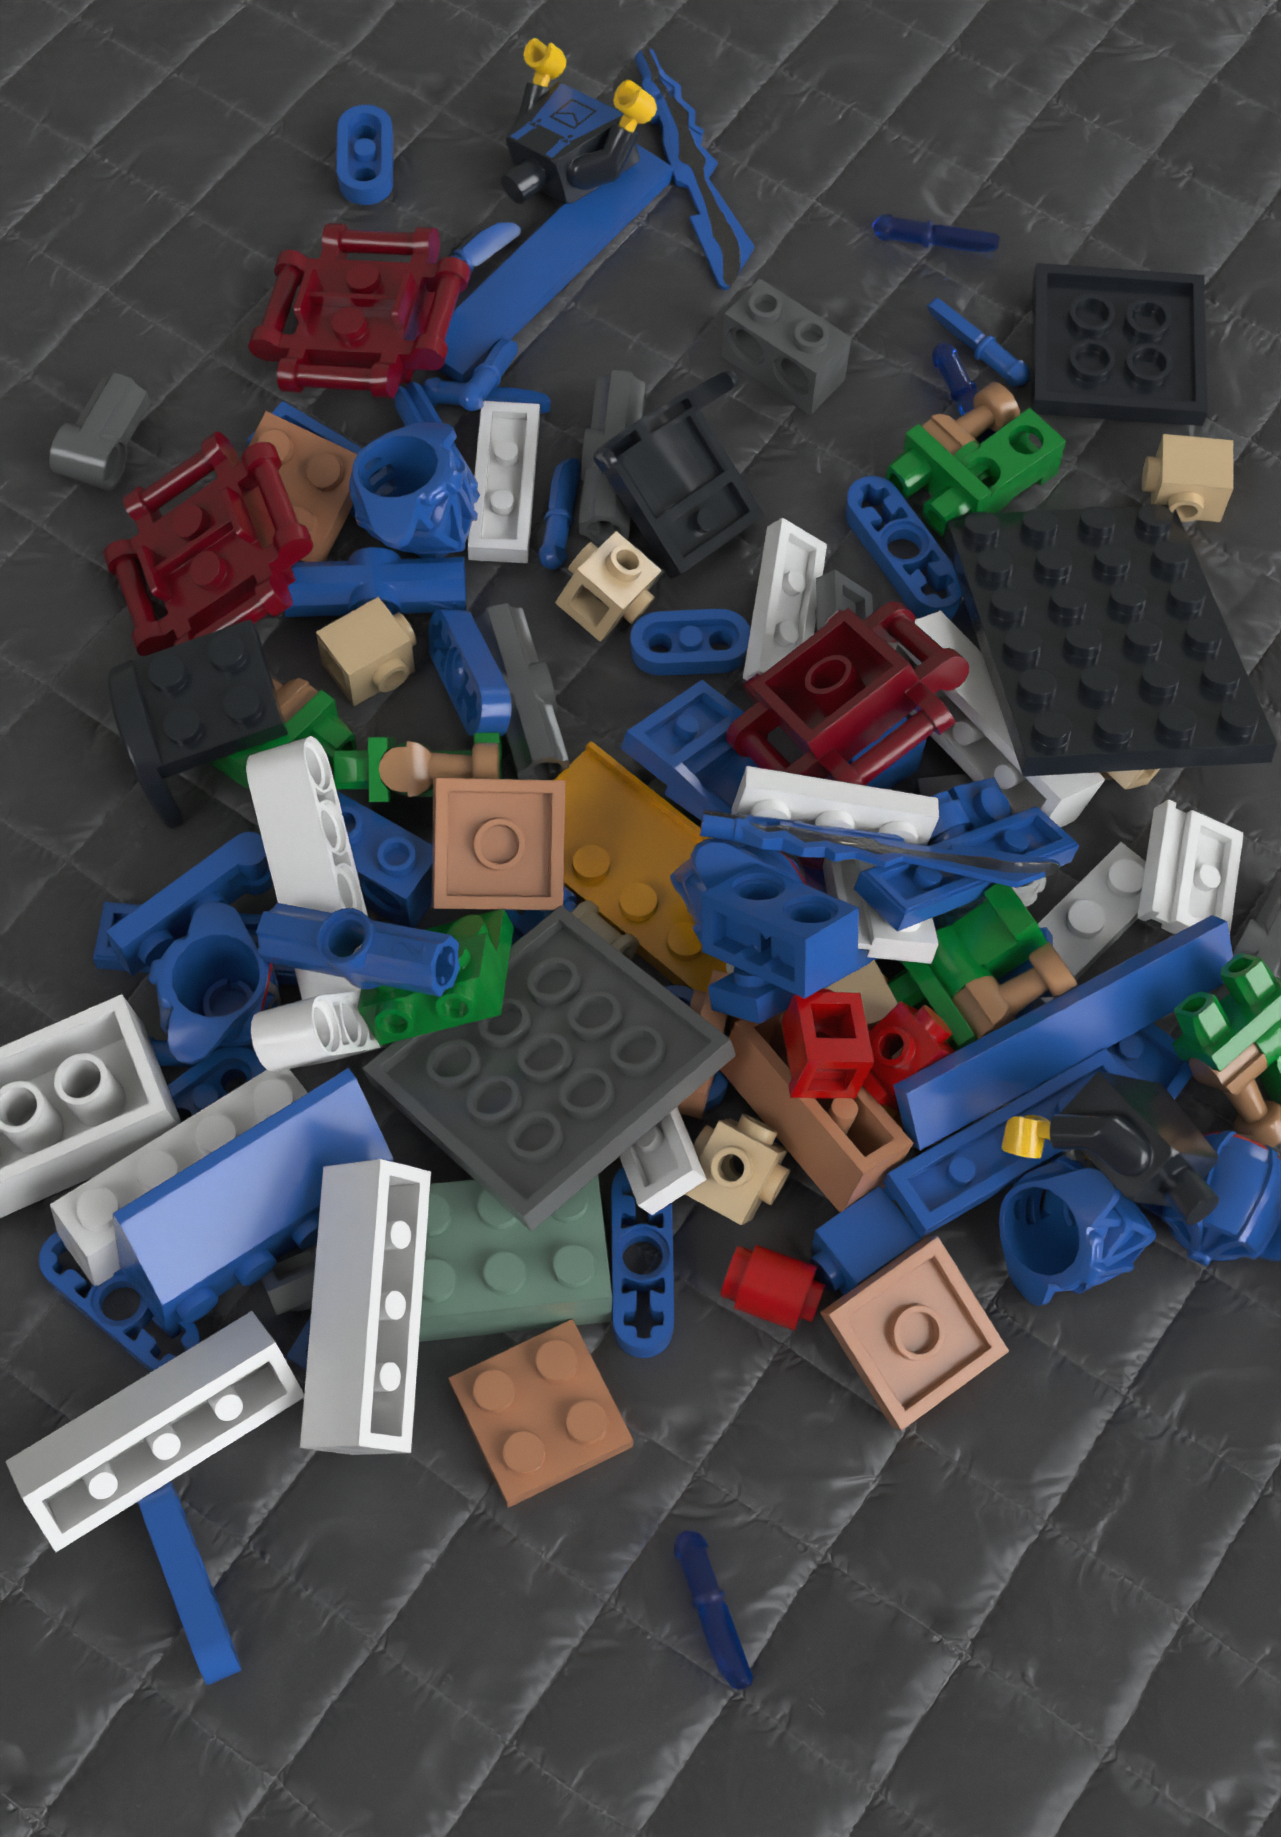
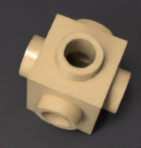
(616, 576)
(727, 1190)

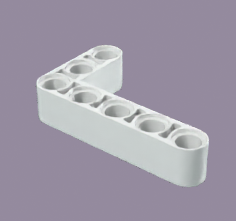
(314, 871)

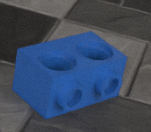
(390, 864)
(780, 930)

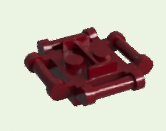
(359, 318)
(215, 554)
(845, 693)

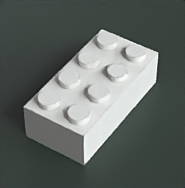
(77, 1102)

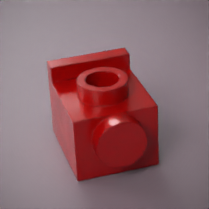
(923, 1041)
(827, 1045)

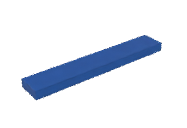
(548, 264)
(1062, 1032)

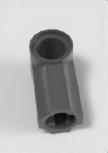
(97, 444)

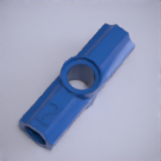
(375, 572)
(388, 954)

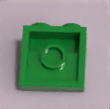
(475, 996)

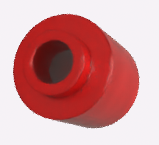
(772, 1286)

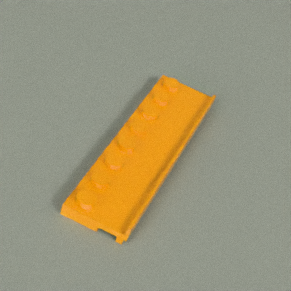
(621, 855)

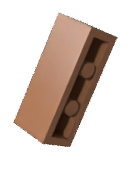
(837, 1141)

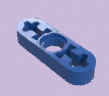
(902, 523)
(469, 672)
(72, 1286)
(624, 1305)
(189, 1584)

